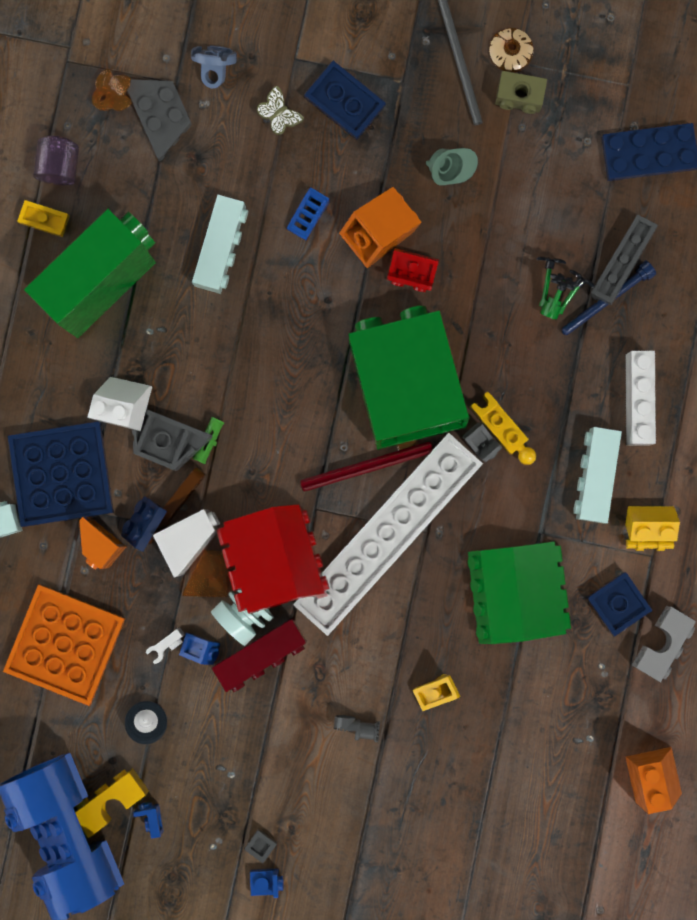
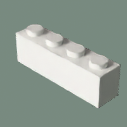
(640, 398)

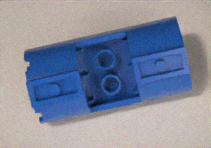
(75, 873)

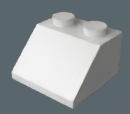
(120, 403)

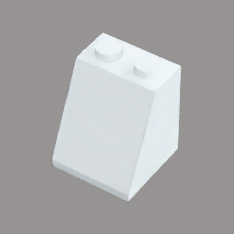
(186, 540)

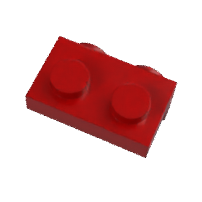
(412, 270)

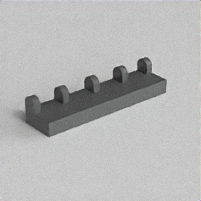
(624, 260)

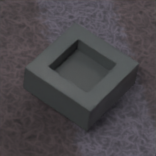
(260, 845)

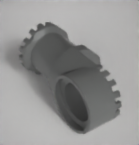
(362, 729)

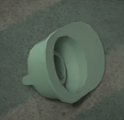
(452, 165)

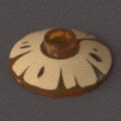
(509, 59)

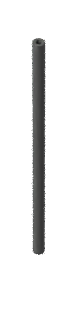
(460, 62)

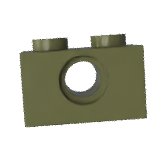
(532, 87)

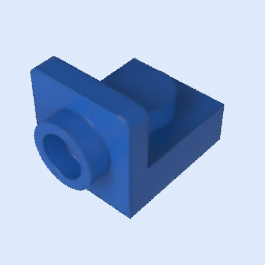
(199, 649)
(153, 822)
(266, 882)

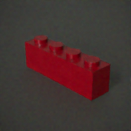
(259, 655)

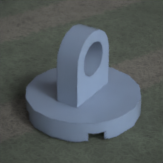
(214, 59)

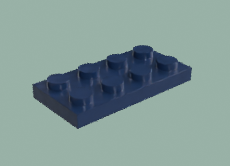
(650, 152)

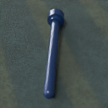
(644, 272)

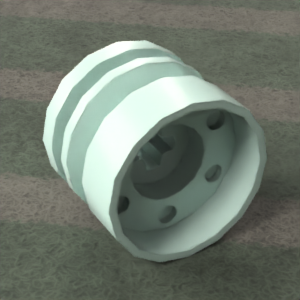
(239, 623)

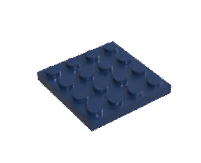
(60, 474)

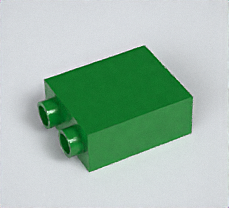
(93, 272)
(407, 377)

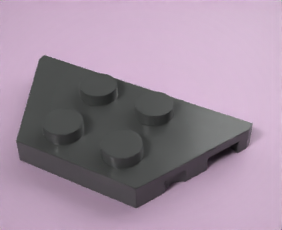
(159, 113)
(167, 441)

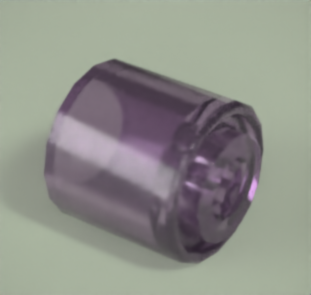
(56, 160)

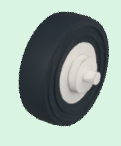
(146, 722)

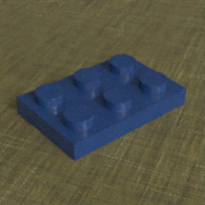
(345, 100)

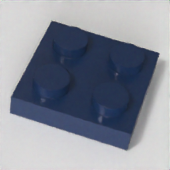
(143, 523)
(619, 604)

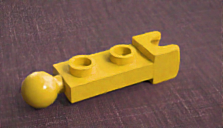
(504, 429)

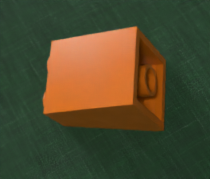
(379, 226)
(654, 780)

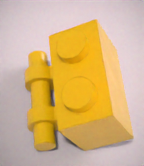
(652, 527)

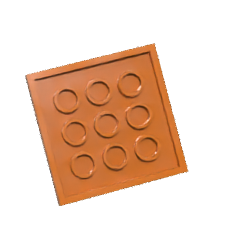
(64, 645)

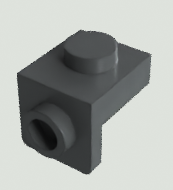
(481, 442)

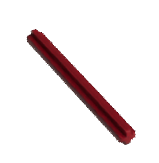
(366, 466)

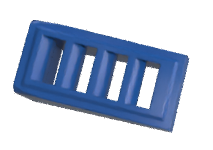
(311, 193)

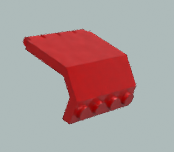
(272, 558)

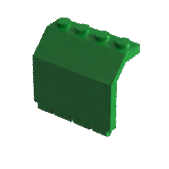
(518, 593)

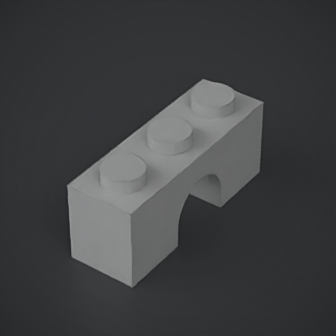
(676, 628)

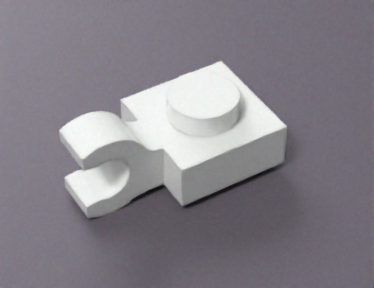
(171, 641)

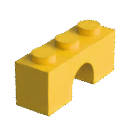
(127, 789)

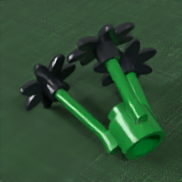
(553, 307)

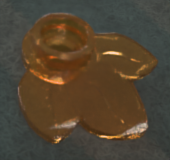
(114, 89)

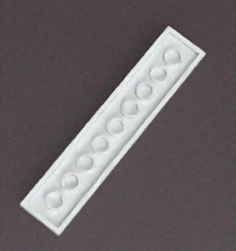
(390, 532)

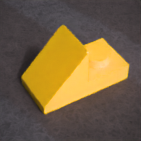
(436, 692)

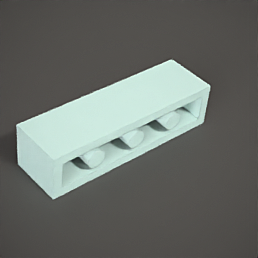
(219, 244)
(598, 475)

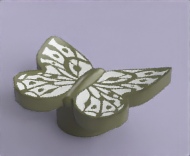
(278, 113)

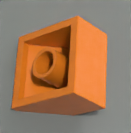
(98, 544)

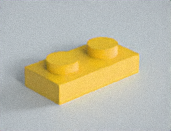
(43, 218)

